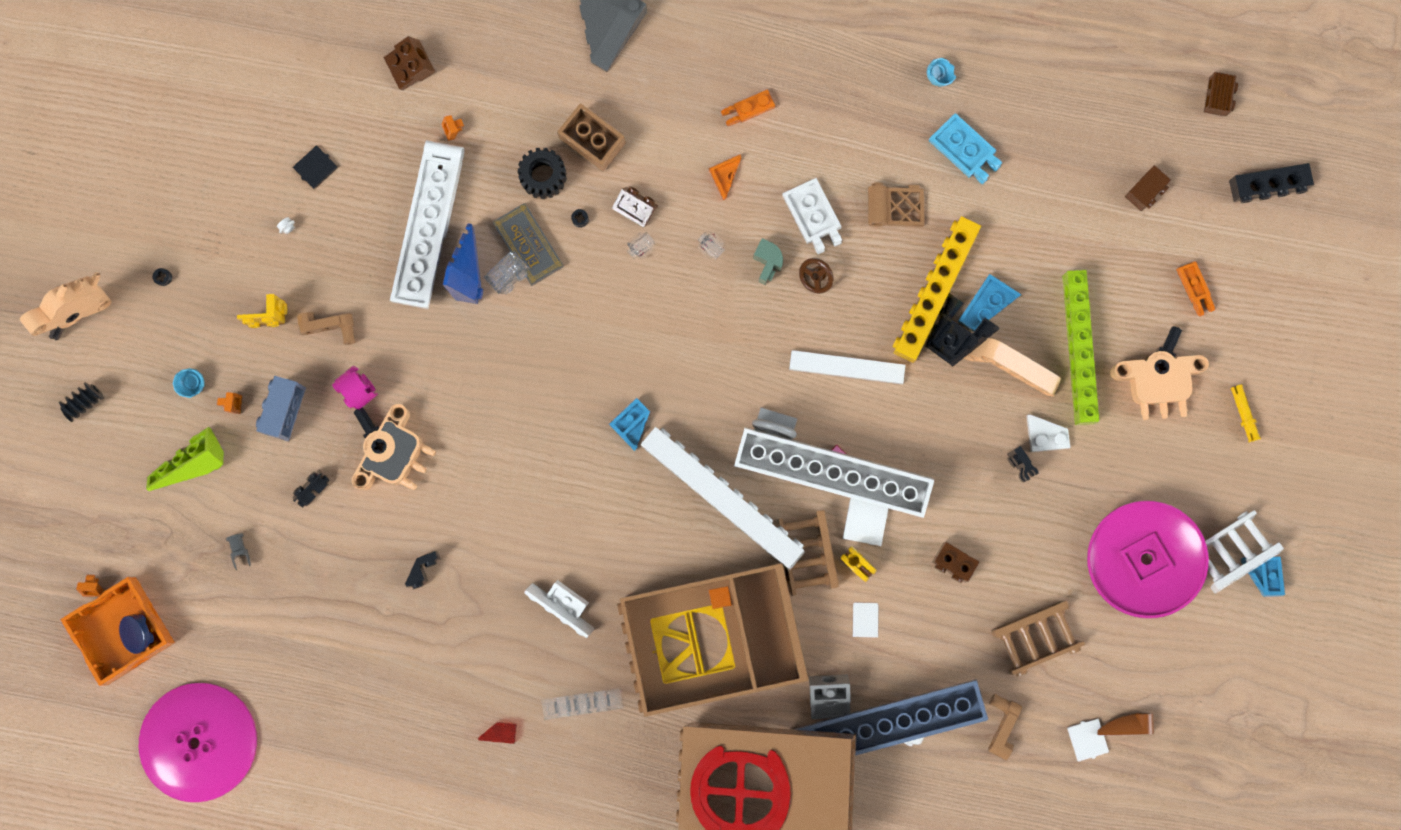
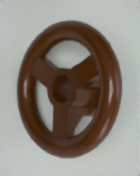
(817, 274)

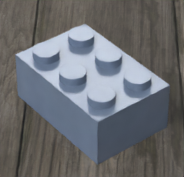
(280, 408)

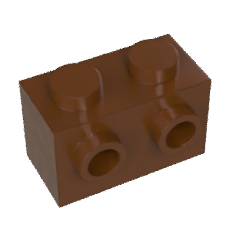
(955, 562)

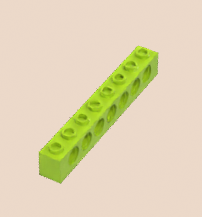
(1080, 347)

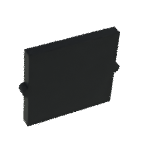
(315, 167)

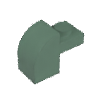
(770, 256)

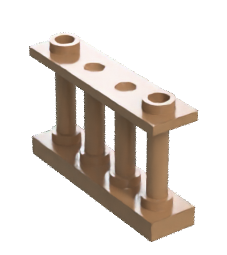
(825, 559)
(1040, 619)

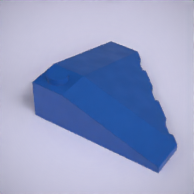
(463, 274)

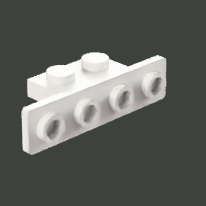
(563, 604)

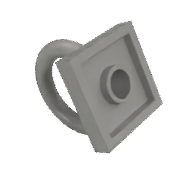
(775, 424)

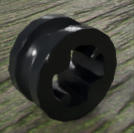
(584, 214)
(157, 273)

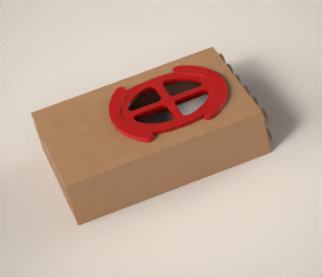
(807, 768)

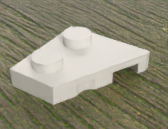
(1046, 435)

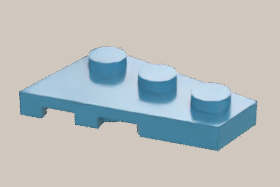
(988, 302)

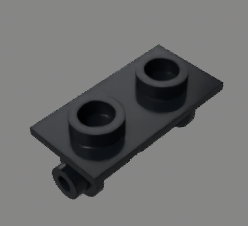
(314, 482)

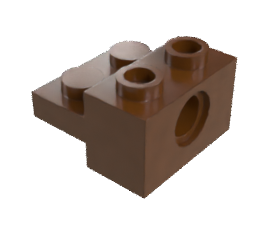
(408, 63)

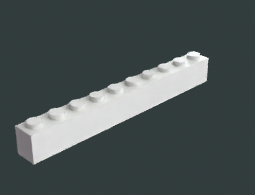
(722, 498)

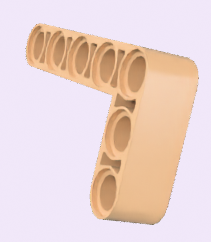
(1017, 365)

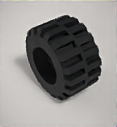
(536, 159)

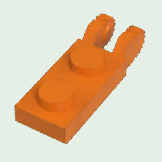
(749, 108)
(1195, 287)

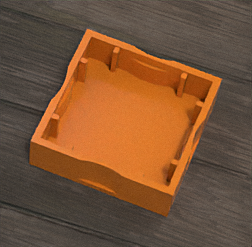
(96, 630)

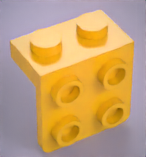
(274, 315)

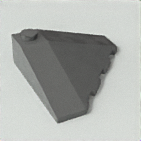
(610, 27)

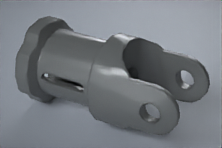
(237, 548)

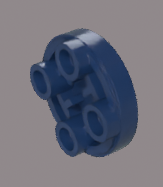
(135, 633)

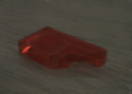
(501, 733)

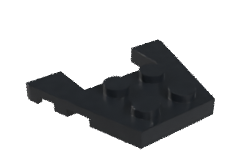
(953, 341)

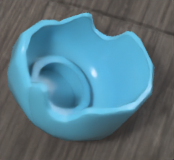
(940, 72)
(188, 382)

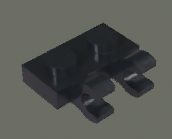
(1021, 461)

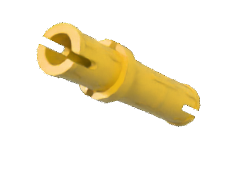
(1248, 421)

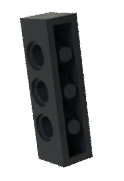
(1299, 174)

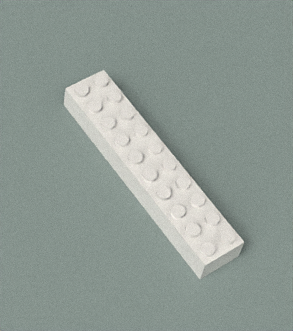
(834, 472)

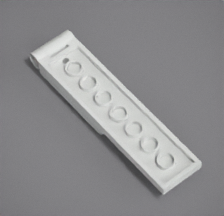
(427, 224)

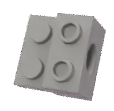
(829, 696)

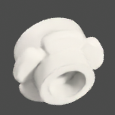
(286, 226)

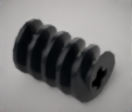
(80, 401)

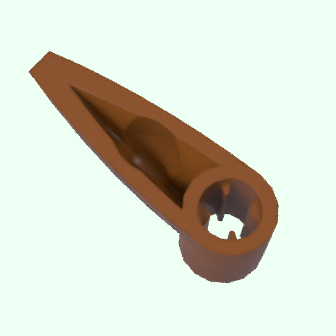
(1129, 725)

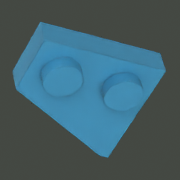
(631, 423)
(1268, 577)

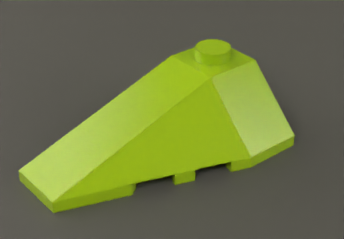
(195, 460)

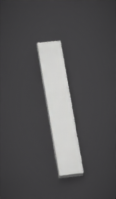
(847, 367)

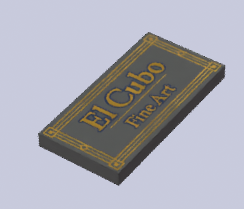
(527, 239)

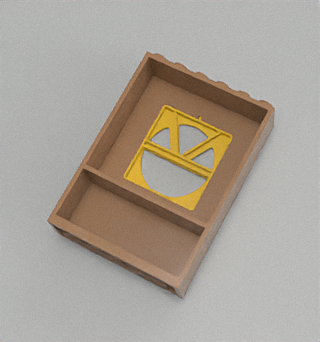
(759, 629)

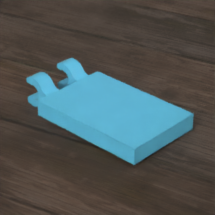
(965, 148)

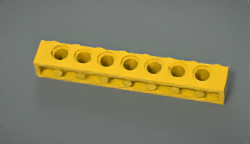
(969, 231)

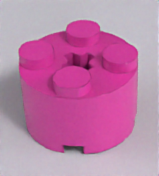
(355, 388)

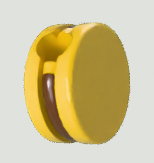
(858, 564)

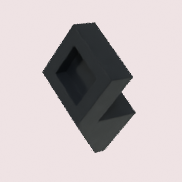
(417, 574)

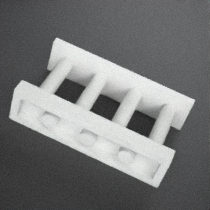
(1253, 561)

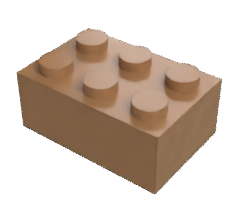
(591, 137)

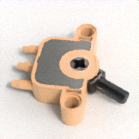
(398, 454)

